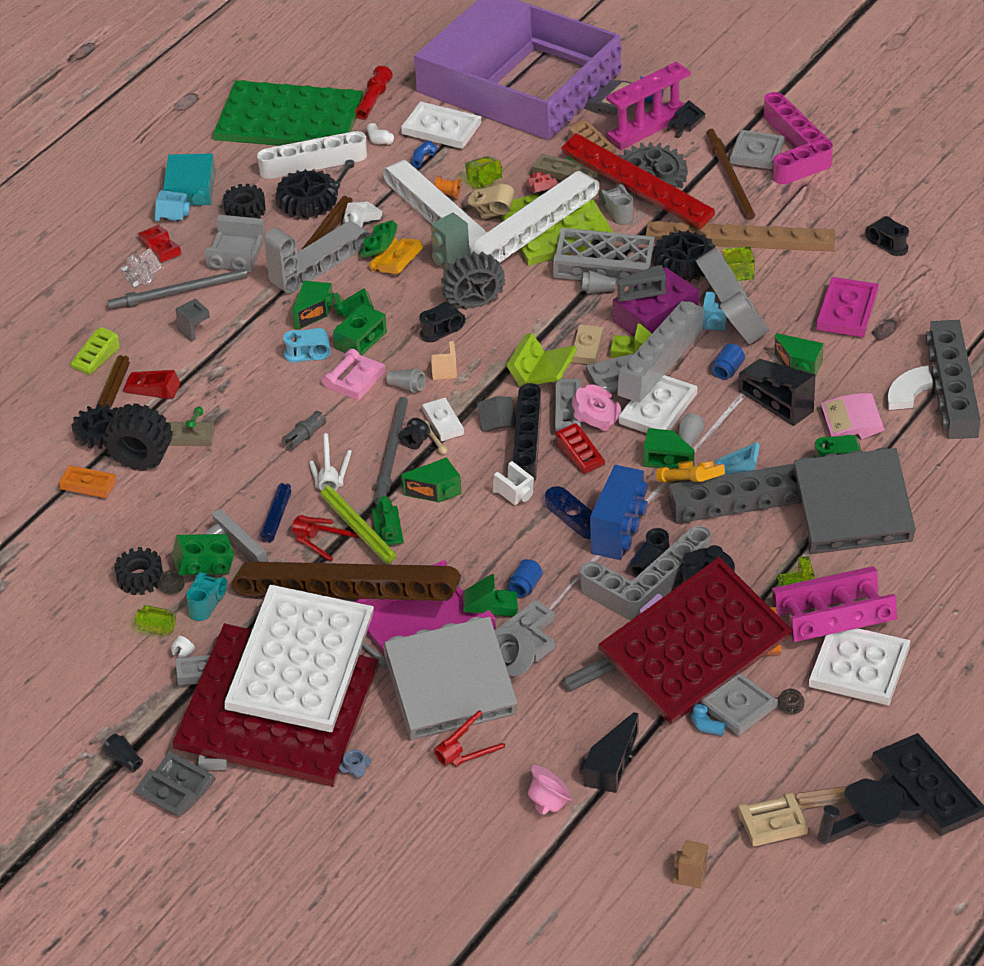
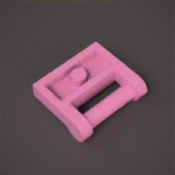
(358, 380)

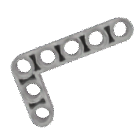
(289, 269)
(734, 299)
(659, 577)

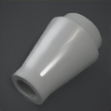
(596, 283)
(409, 379)
(691, 428)

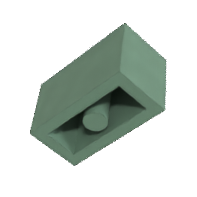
(449, 239)

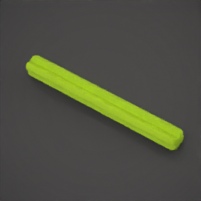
(362, 529)

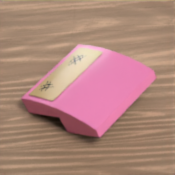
(853, 415)

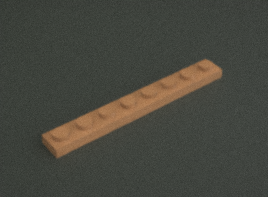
(752, 235)

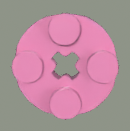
(603, 415)

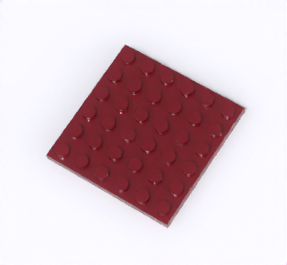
(265, 742)

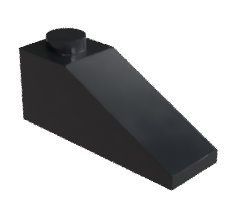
(610, 755)

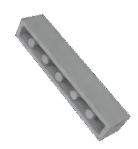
(660, 351)

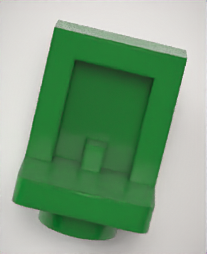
(347, 306)

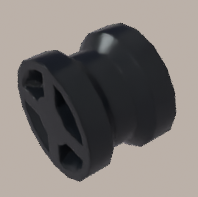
(414, 433)

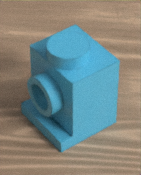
(171, 206)

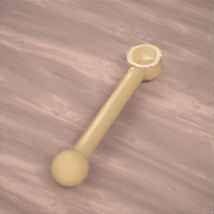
(442, 449)

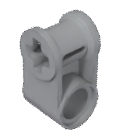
(617, 204)

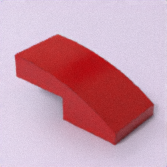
(159, 242)

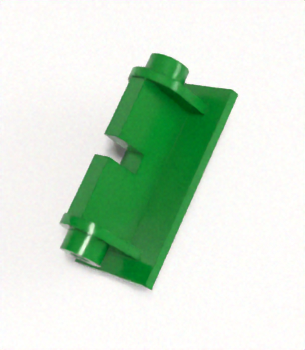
(387, 522)

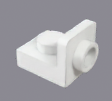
(361, 212)

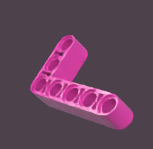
(811, 147)

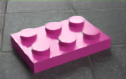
(847, 306)

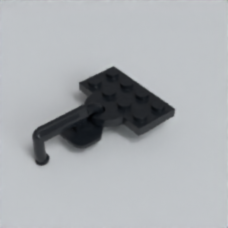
(913, 787)

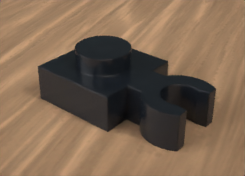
(686, 117)

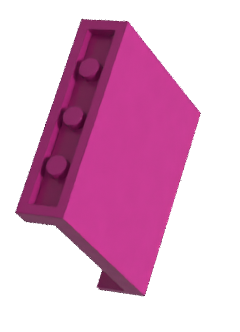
(409, 616)

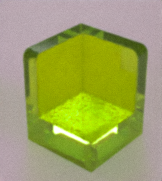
(741, 262)
(804, 573)

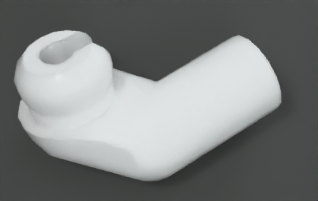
(379, 137)

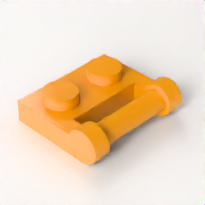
(687, 471)

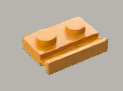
(396, 256)

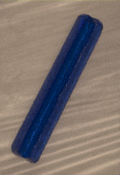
(275, 512)

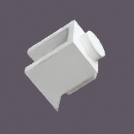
(517, 485)

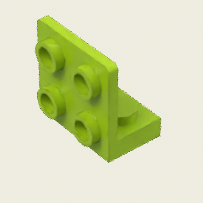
(538, 366)

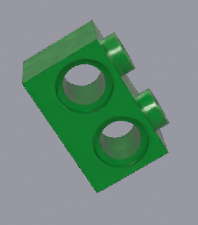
(202, 554)

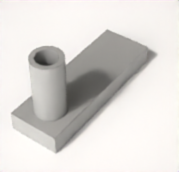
(237, 537)

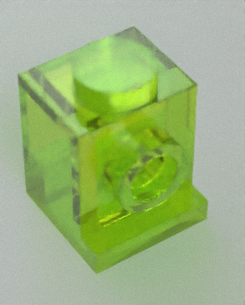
(483, 171)

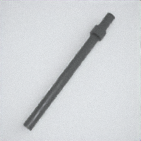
(132, 298)
(384, 482)

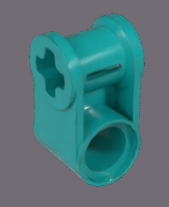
(204, 596)

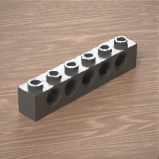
(953, 380)
(734, 494)

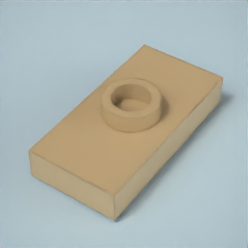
(587, 344)

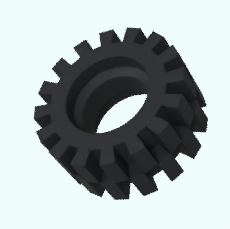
(244, 201)
(134, 561)

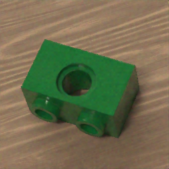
(360, 330)

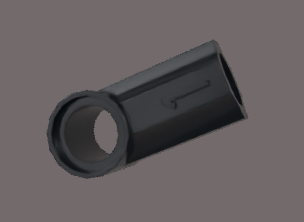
(656, 544)

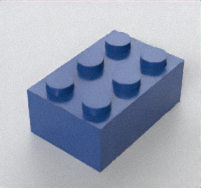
(618, 512)

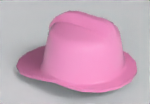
(547, 790)

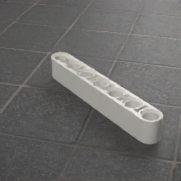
(426, 197)
(537, 216)

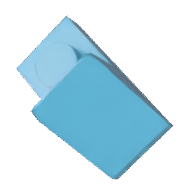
(740, 460)

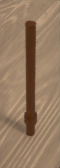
(718, 148)

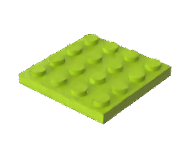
(545, 245)

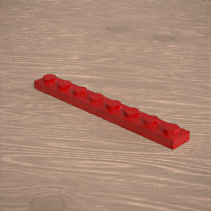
(638, 181)

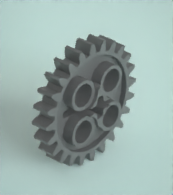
(659, 162)

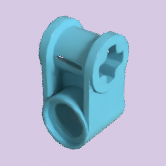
(308, 344)

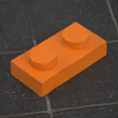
(87, 481)

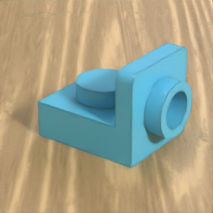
(713, 316)

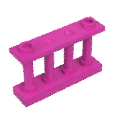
(654, 120)
(830, 590)

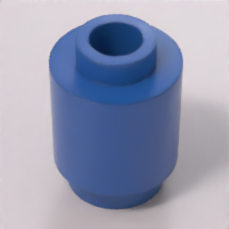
(728, 361)
(525, 578)

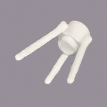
(328, 474)

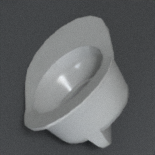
(516, 650)

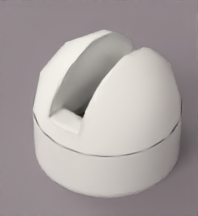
(182, 646)

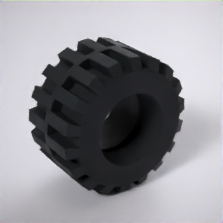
(137, 436)

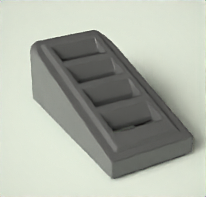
(655, 284)

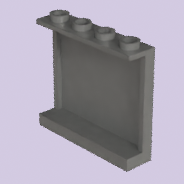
(854, 500)

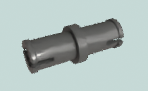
(304, 430)

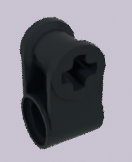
(888, 236)
(442, 320)

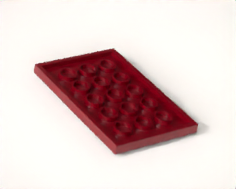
(694, 640)

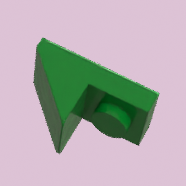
(483, 597)

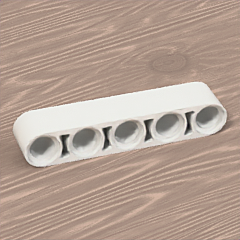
(312, 154)

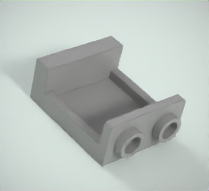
(236, 243)

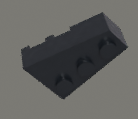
(779, 389)

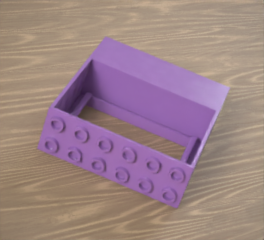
(491, 40)

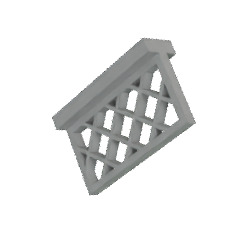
(572, 266)

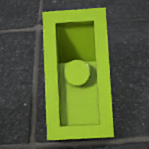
(628, 345)

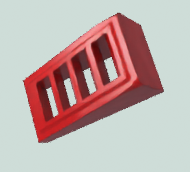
(161, 384)
(573, 435)

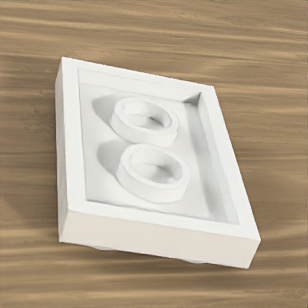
(441, 125)
(660, 406)

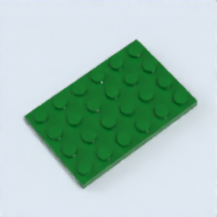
(285, 113)

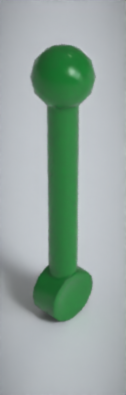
(198, 411)

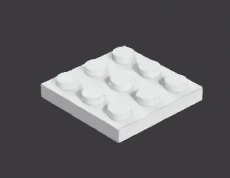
(860, 665)

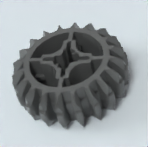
(473, 280)

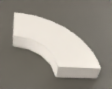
(908, 386)

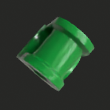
(836, 445)

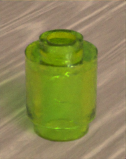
(155, 620)

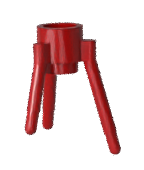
(308, 527)
(450, 748)

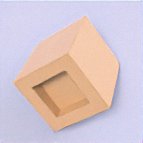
(444, 365)

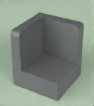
(190, 315)
(496, 413)

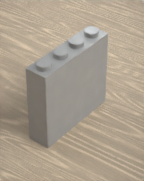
(449, 677)

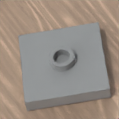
(756, 149)
(739, 704)

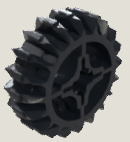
(306, 193)
(680, 252)

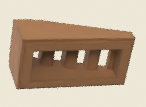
(588, 131)

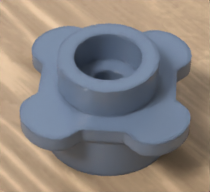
(355, 763)

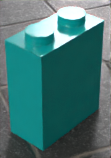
(191, 175)

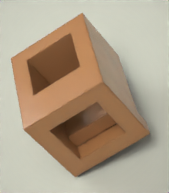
(691, 864)

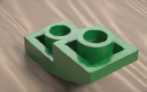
(380, 239)

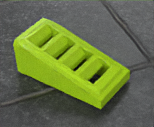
(102, 338)

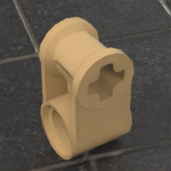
(492, 200)

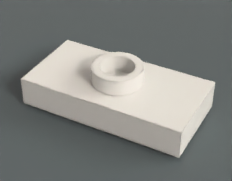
(443, 419)

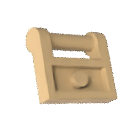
(772, 825)

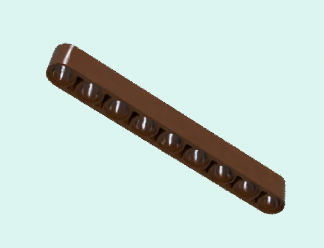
(350, 580)

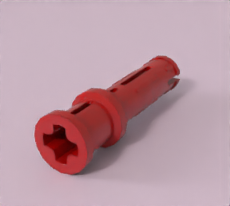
(376, 87)

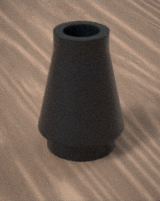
(120, 751)

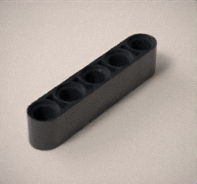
(528, 428)

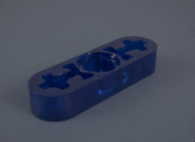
(567, 503)

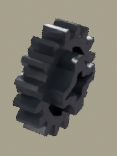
(92, 425)

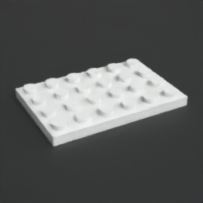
(299, 658)

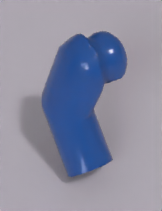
(419, 153)

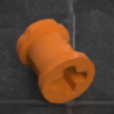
(448, 187)

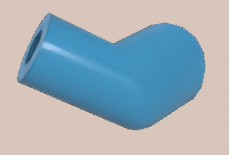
(703, 722)

